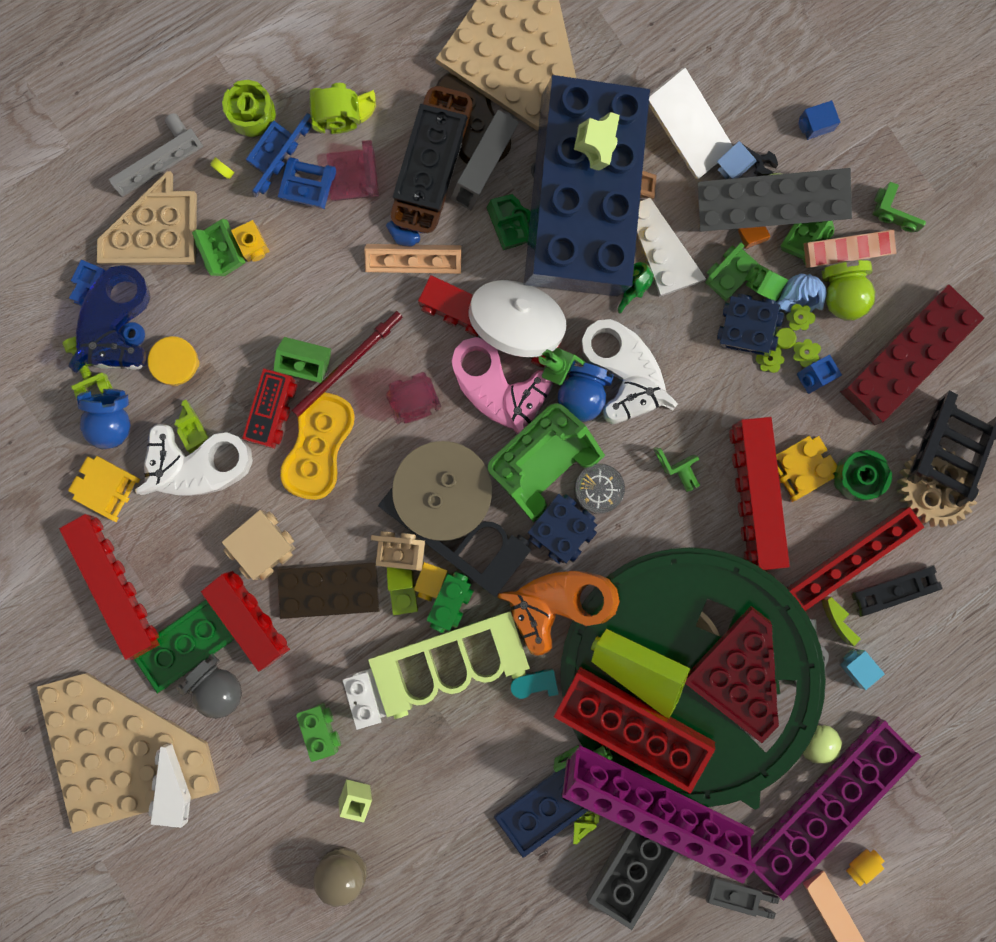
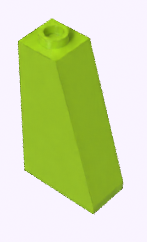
(641, 671)

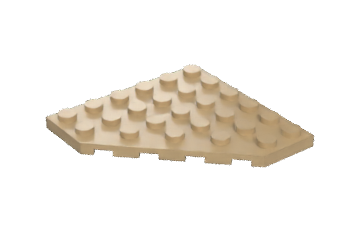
(510, 53)
(109, 748)

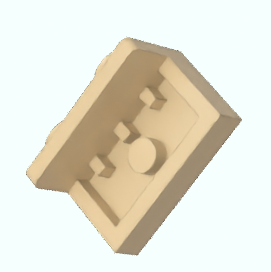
(399, 552)

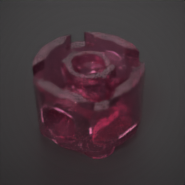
(412, 398)

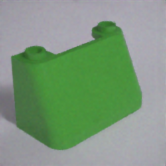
(541, 456)

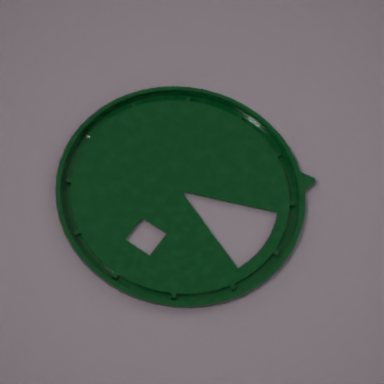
(660, 609)

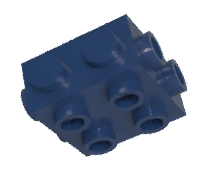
(750, 325)
(563, 529)

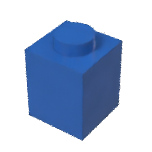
(819, 120)

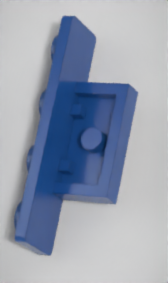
(272, 149)

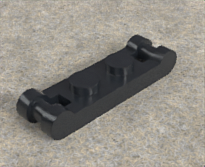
(897, 591)

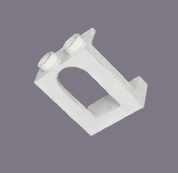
(363, 689)

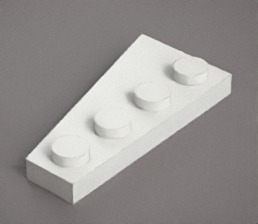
(664, 252)

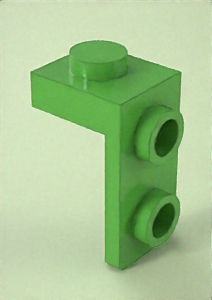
(890, 215)

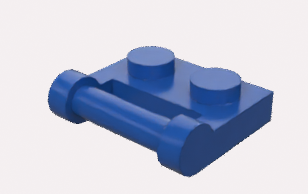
(305, 190)

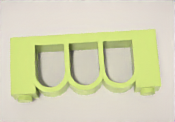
(391, 683)

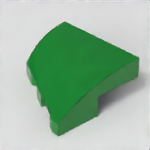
(509, 220)

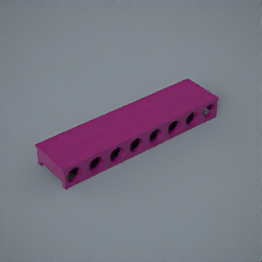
(831, 807)
(659, 813)

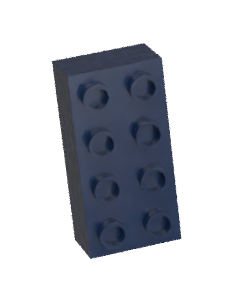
(582, 216)

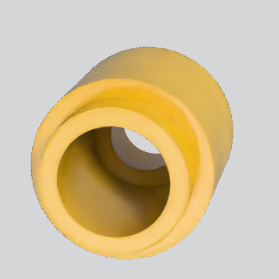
(865, 867)

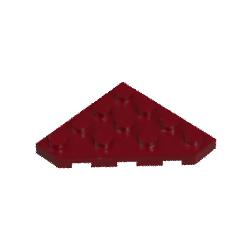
(740, 675)

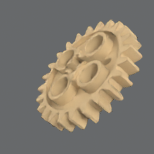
(916, 493)

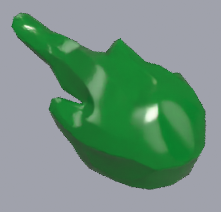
(641, 282)

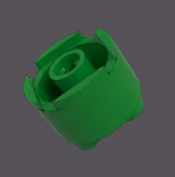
(874, 468)

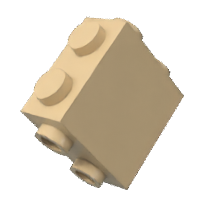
(259, 546)

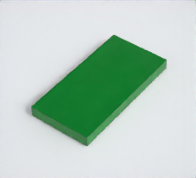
(184, 646)

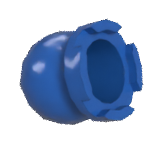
(584, 391)
(104, 419)

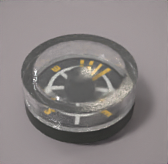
(599, 488)

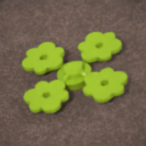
(788, 338)

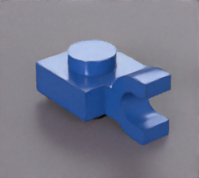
(84, 278)

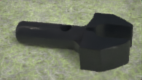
(761, 159)

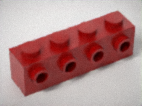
(245, 620)

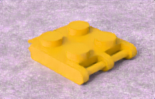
(805, 466)
(103, 487)

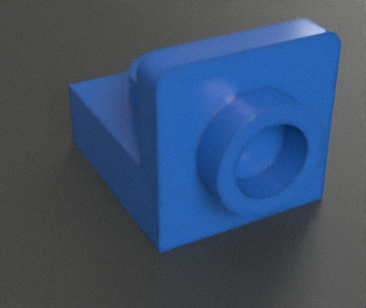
(819, 374)

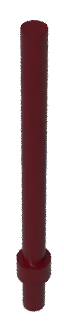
(382, 330)

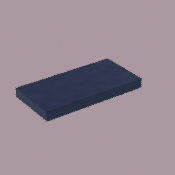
(538, 814)

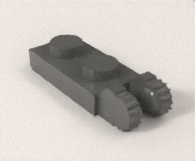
(740, 897)

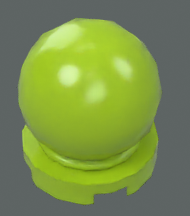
(849, 291)

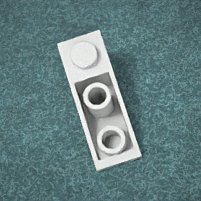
(171, 793)

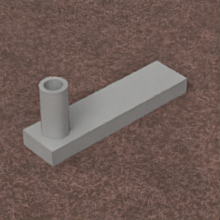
(159, 160)

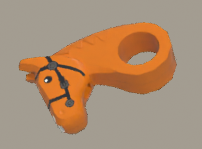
(557, 593)

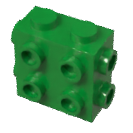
(449, 601)

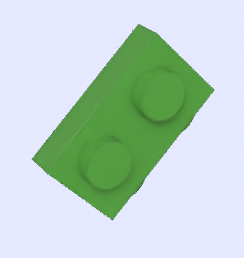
(219, 248)
(318, 732)

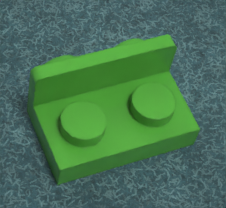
(806, 233)
(731, 272)

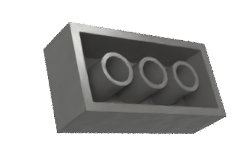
(625, 891)

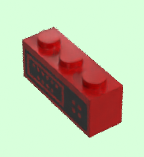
(270, 409)

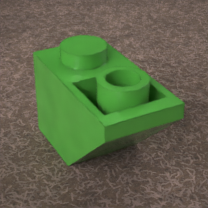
(766, 282)

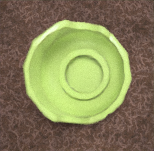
(824, 745)

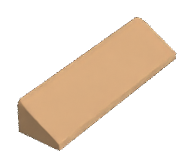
(413, 259)
(831, 909)

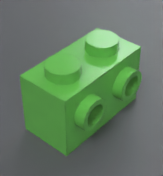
(302, 359)

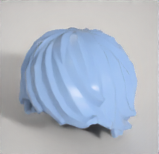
(803, 290)

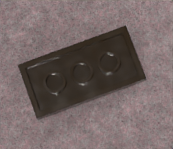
(328, 590)

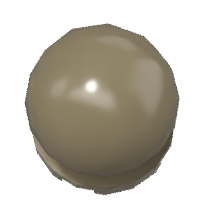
(340, 877)

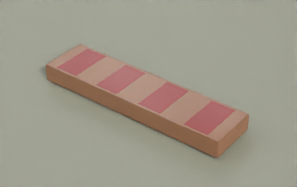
(849, 248)

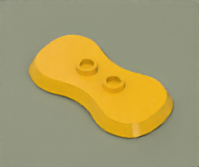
(312, 463)

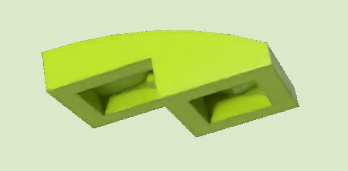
(836, 616)

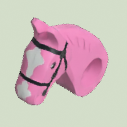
(491, 394)

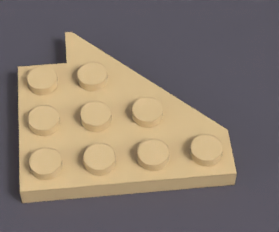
(153, 229)

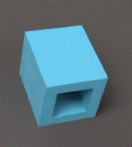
(861, 668)

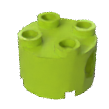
(249, 108)
(334, 109)

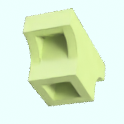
(598, 140)

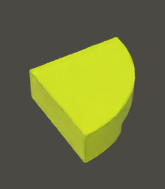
(366, 105)

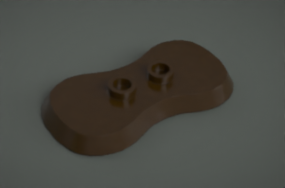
(479, 118)

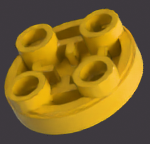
(173, 361)

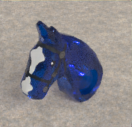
(101, 318)

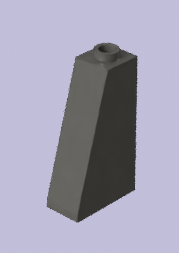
(484, 159)

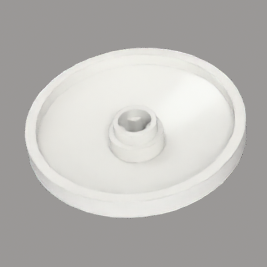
(517, 318)

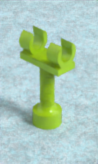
(88, 380)

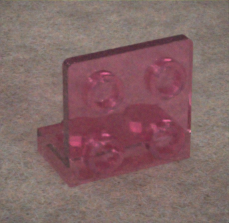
(354, 173)

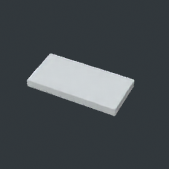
(689, 123)

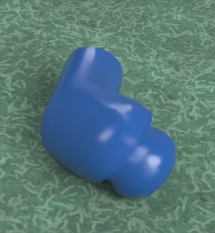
(403, 237)

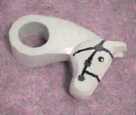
(635, 365)
(191, 475)

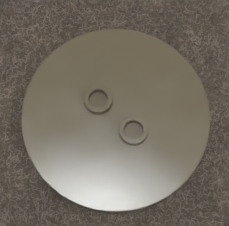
(442, 490)

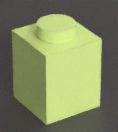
(355, 801)

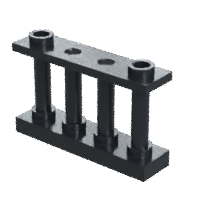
(930, 448)

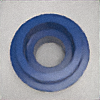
(139, 330)

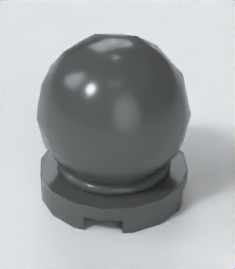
(212, 690)

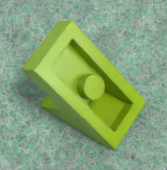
(402, 590)

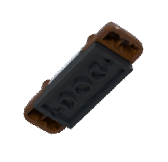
(430, 159)

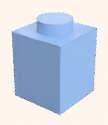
(736, 161)

